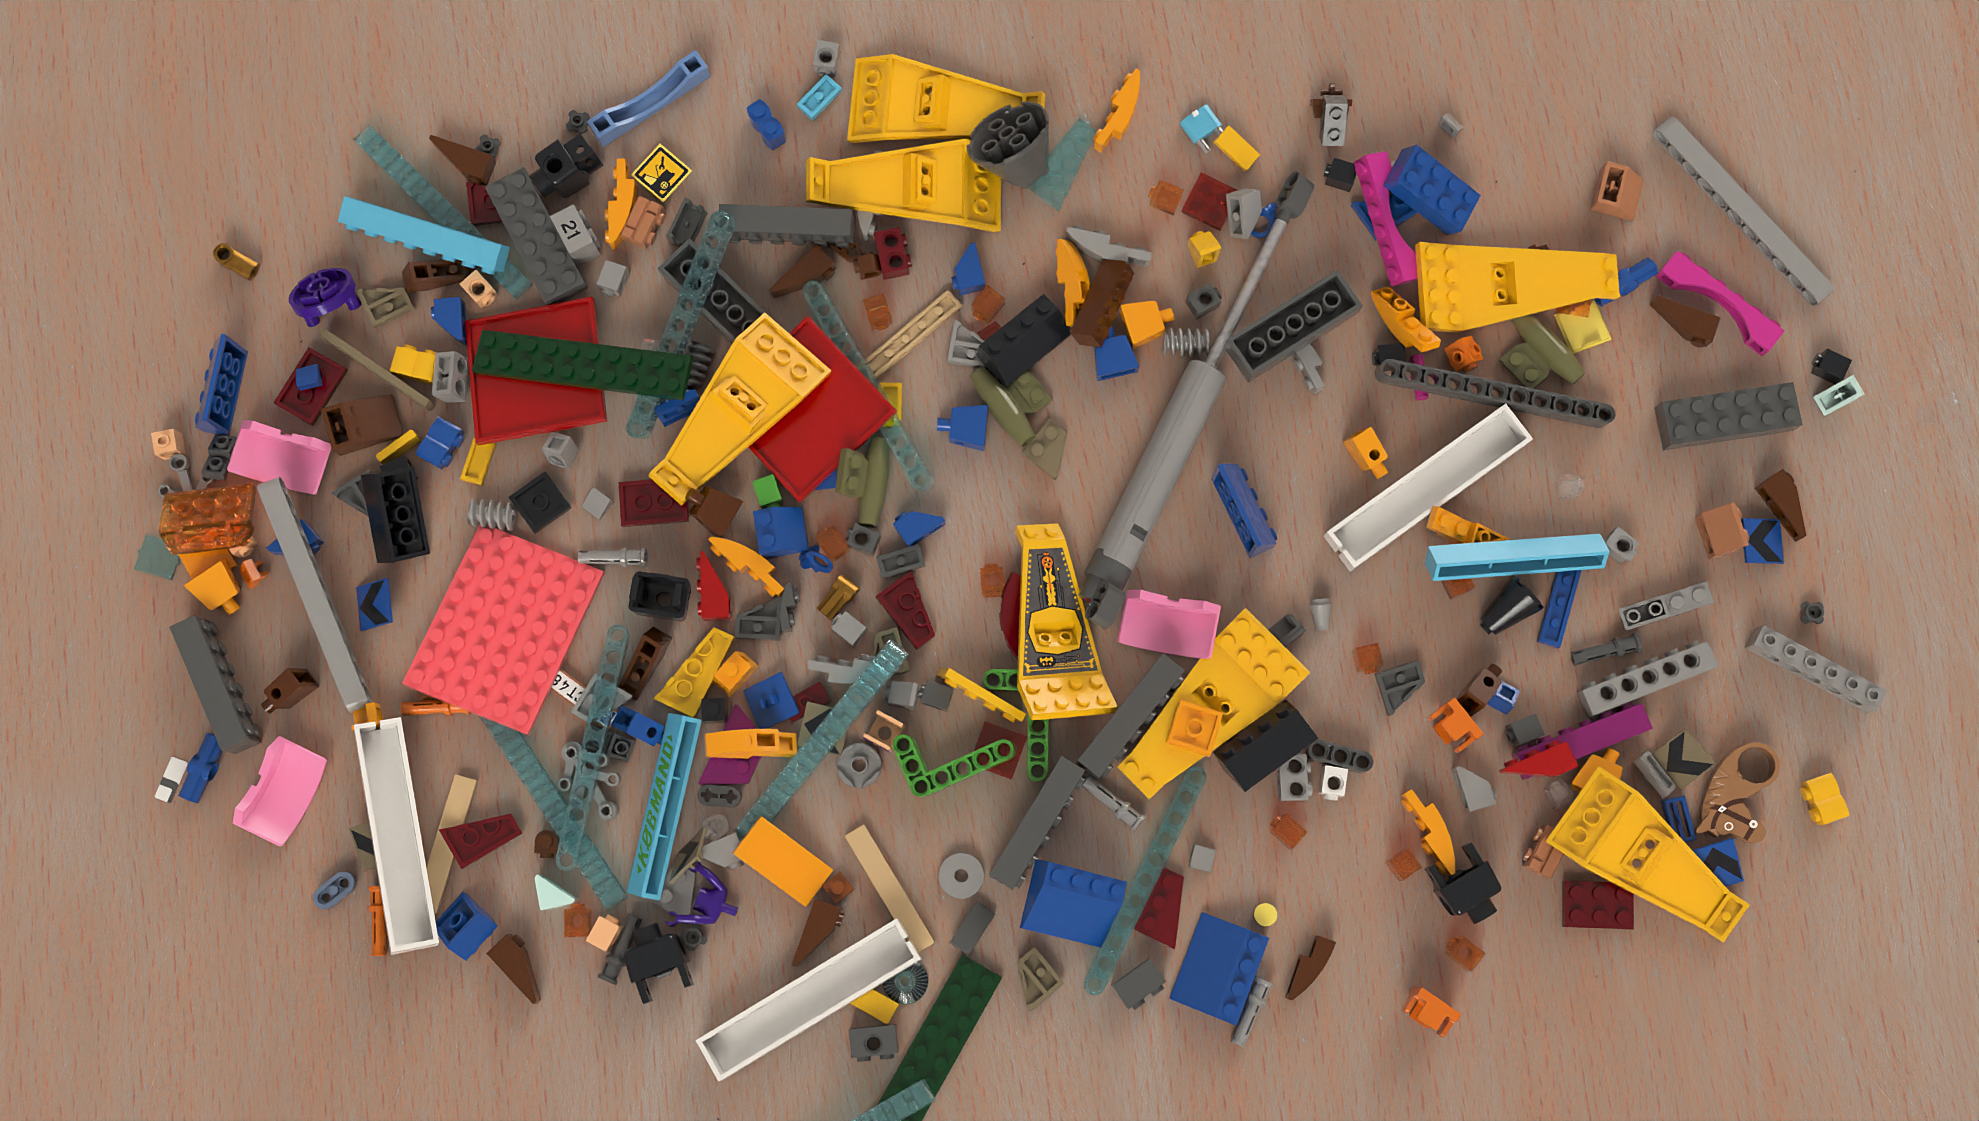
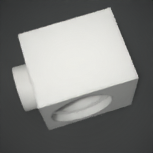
(1340, 775)

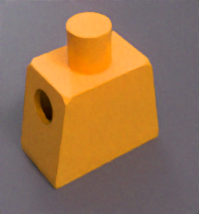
(1144, 321)
(1365, 443)
(216, 587)
(734, 673)
(1607, 763)

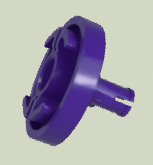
(323, 293)

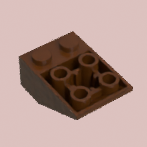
(361, 423)

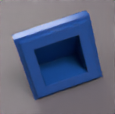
(308, 377)
(1504, 698)

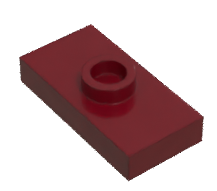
(813, 694)

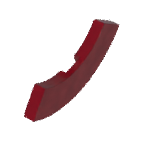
(1010, 612)

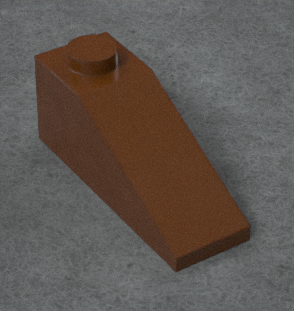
(471, 163)
(811, 267)
(433, 274)
(1687, 321)
(1783, 500)
(644, 661)
(820, 924)
(515, 963)

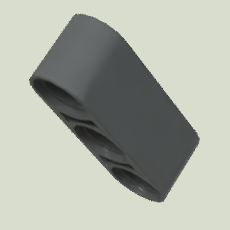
(1350, 756)

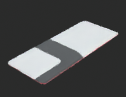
(171, 779)

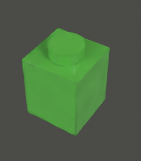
(767, 492)

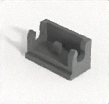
(686, 223)
(1287, 630)

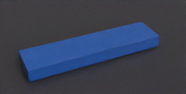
(1558, 608)

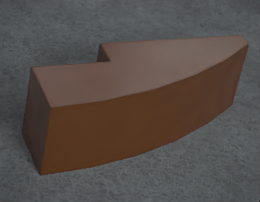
(1310, 967)

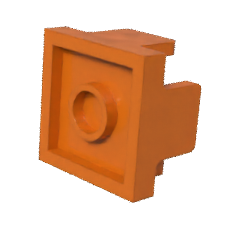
(1455, 725)
(1430, 1011)

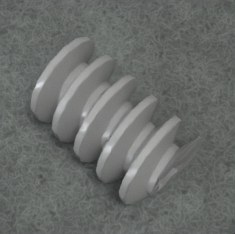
(1186, 341)
(492, 515)

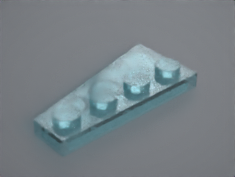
(1064, 164)

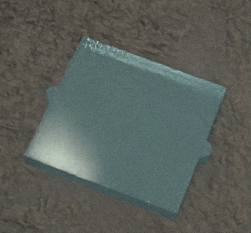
(156, 558)

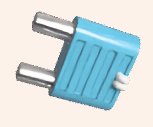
(1200, 126)

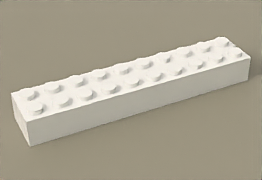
(1427, 486)
(396, 836)
(808, 1000)

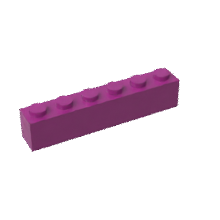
(1596, 735)

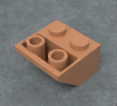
(1617, 191)
(1722, 530)

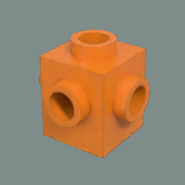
(1464, 354)

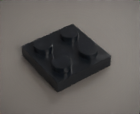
(540, 502)

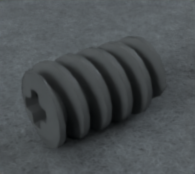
(700, 356)

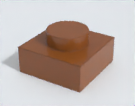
(838, 887)

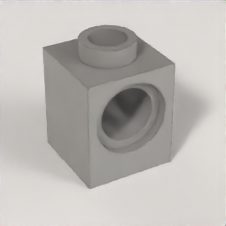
(823, 50)
(612, 279)
(560, 450)
(1630, 544)
(848, 628)

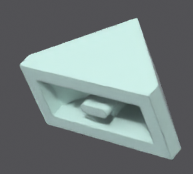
(1839, 395)
(551, 895)

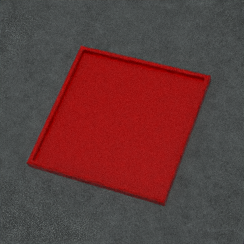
(524, 408)
(834, 416)

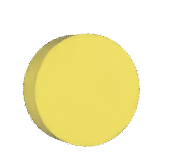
(1265, 914)

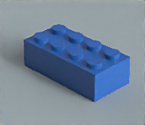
(1431, 190)

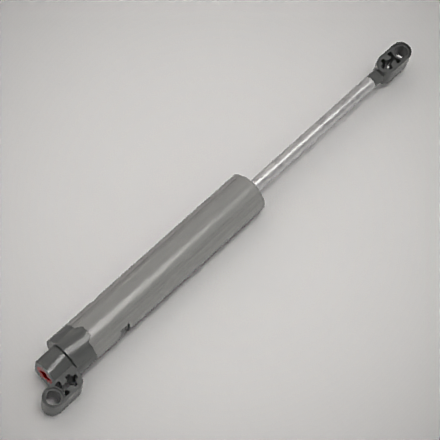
(1174, 439)

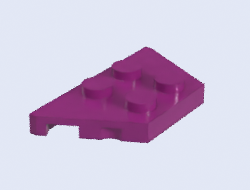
(731, 770)

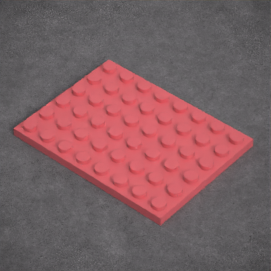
(504, 629)

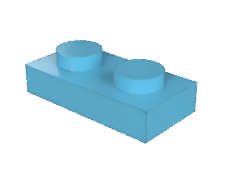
(819, 97)

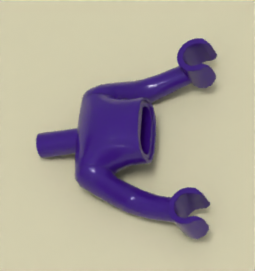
(708, 902)

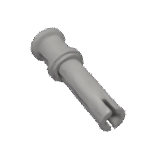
(623, 557)
(1122, 809)
(1255, 1000)

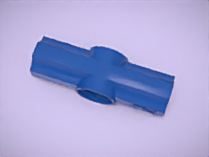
(1631, 278)
(201, 769)

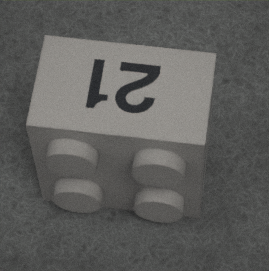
(576, 234)

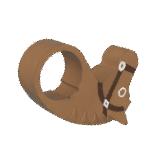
(1724, 796)

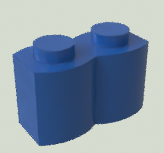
(766, 124)
(440, 443)

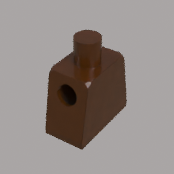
(713, 509)
(288, 689)
(1480, 689)

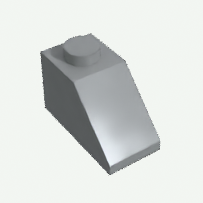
(1243, 211)
(902, 694)
(1473, 790)
(721, 852)

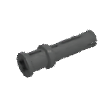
(1616, 647)
(616, 960)

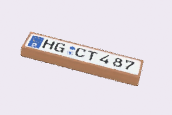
(571, 690)

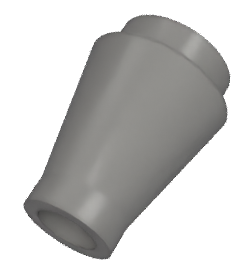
(1321, 612)

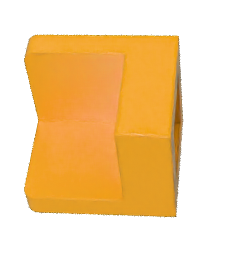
(370, 713)

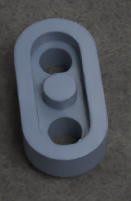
(335, 890)

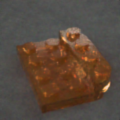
(207, 519)

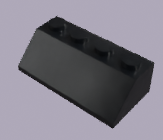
(1024, 340)
(395, 514)
(1265, 745)

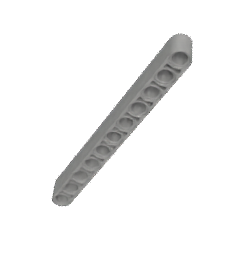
(1743, 211)
(314, 594)

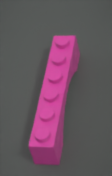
(1396, 254)
(1756, 329)

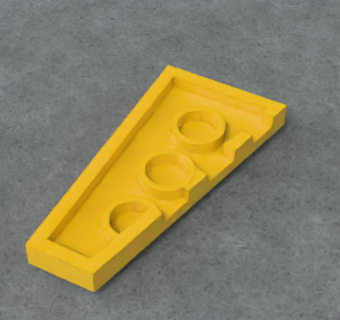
(696, 674)
(975, 691)

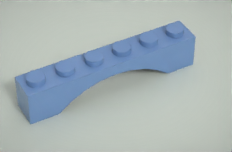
(620, 119)

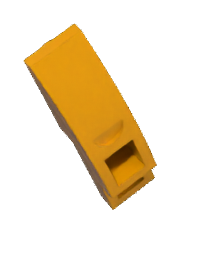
(1124, 106)
(619, 210)
(1074, 275)
(1401, 321)
(1458, 529)
(742, 558)
(750, 743)
(1437, 839)

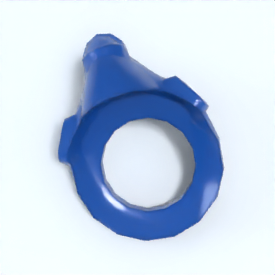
(1270, 213)
(808, 561)

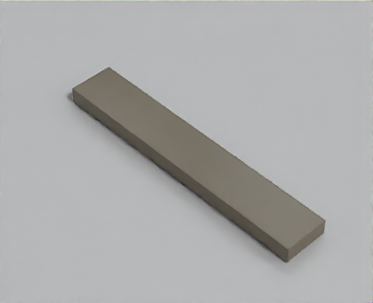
(377, 370)

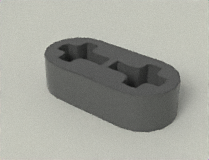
(719, 802)

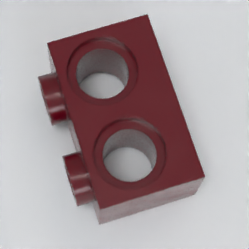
(888, 254)

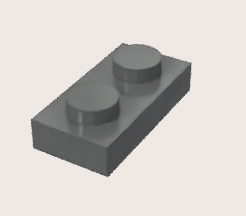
(900, 561)

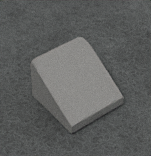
(1450, 125)
(597, 503)
(1202, 858)

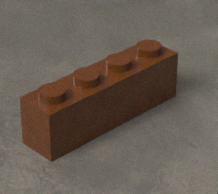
(1102, 303)

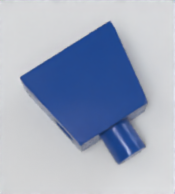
(1114, 357)
(966, 426)
(638, 726)

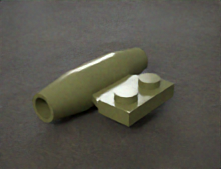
(1541, 352)
(1012, 403)
(865, 479)

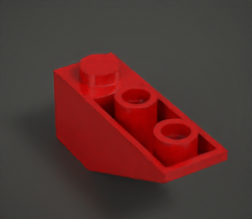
(715, 599)
(1547, 763)

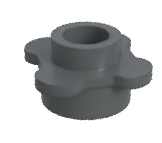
(580, 127)
(494, 144)
(1818, 611)
(687, 936)

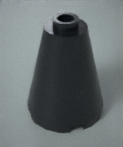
(1510, 607)

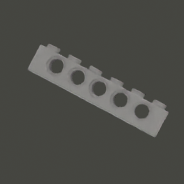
(1702, 661)
(1816, 669)

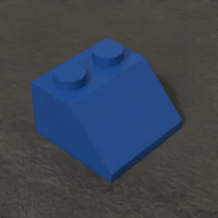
(780, 531)
(464, 926)

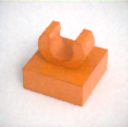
(251, 574)

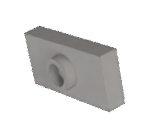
(1655, 774)

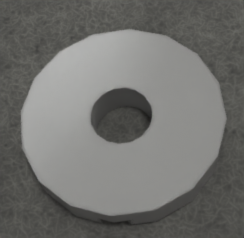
(865, 777)
(947, 875)

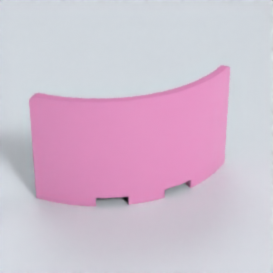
(266, 454)
(1169, 625)
(282, 793)

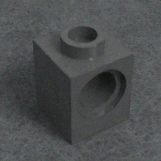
(1199, 309)
(868, 548)
(935, 695)
(1524, 730)

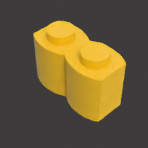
(413, 364)
(1824, 799)

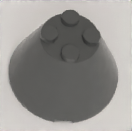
(1013, 143)

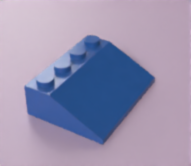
(221, 386)
(1243, 509)
(1071, 903)
(1219, 968)

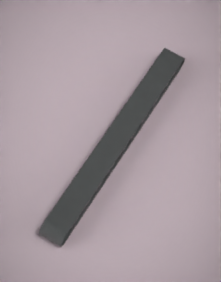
(1505, 393)

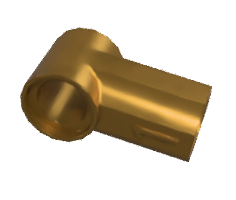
(236, 261)
(841, 592)

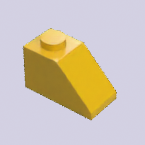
(1203, 248)

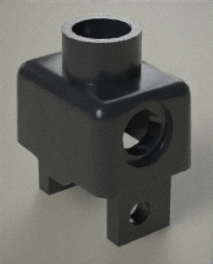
(564, 168)
(646, 588)
(1467, 889)
(655, 957)

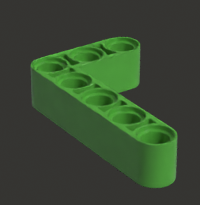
(1032, 736)
(950, 768)

